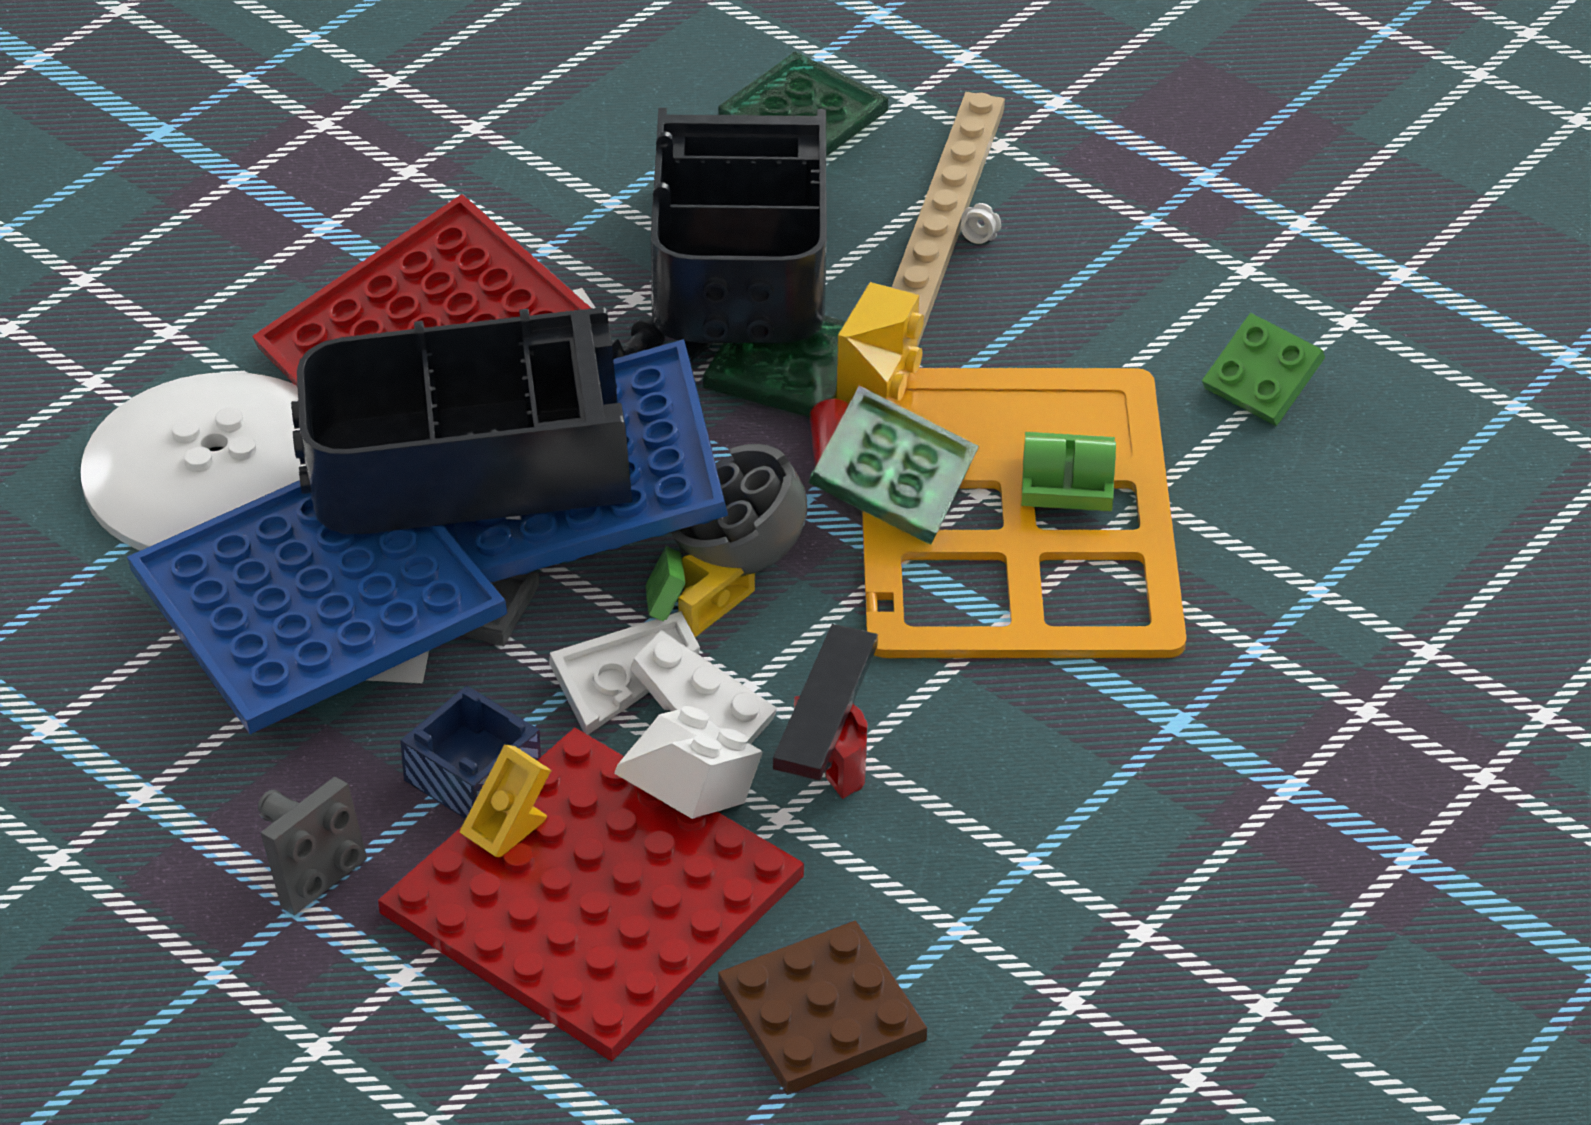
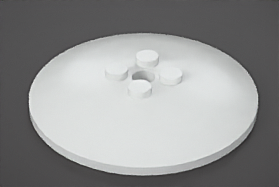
(152, 461)

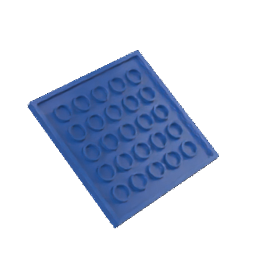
(669, 476)
(302, 611)

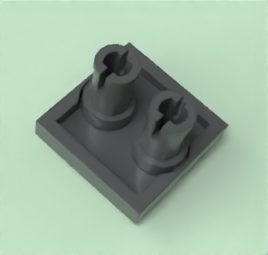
(310, 842)

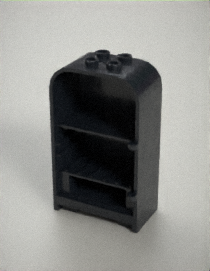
(739, 228)
(461, 423)

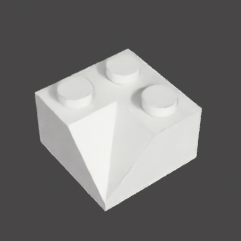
(691, 763)

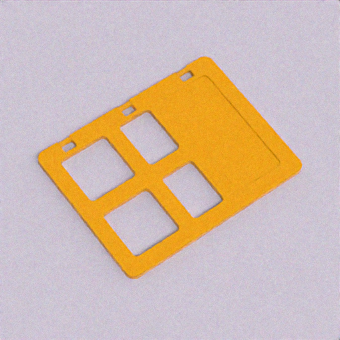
(994, 412)

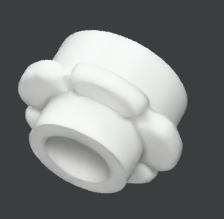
(973, 230)

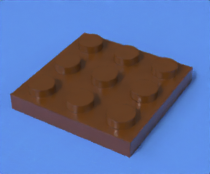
(822, 1007)

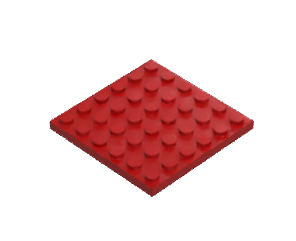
(438, 272)
(600, 904)

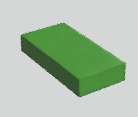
(665, 584)

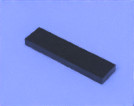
(825, 702)

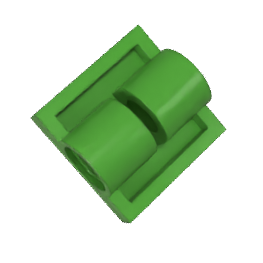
(1068, 471)

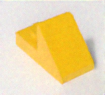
(711, 592)
(504, 806)

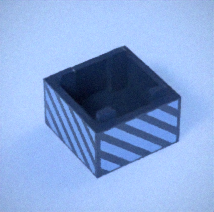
(459, 745)

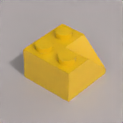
(879, 343)

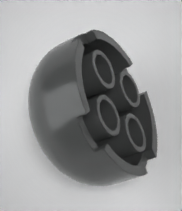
(763, 509)

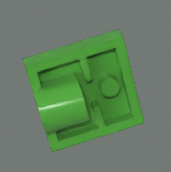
(1263, 369)

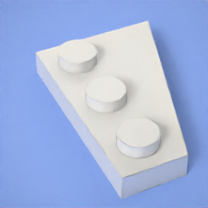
(599, 672)
(684, 678)

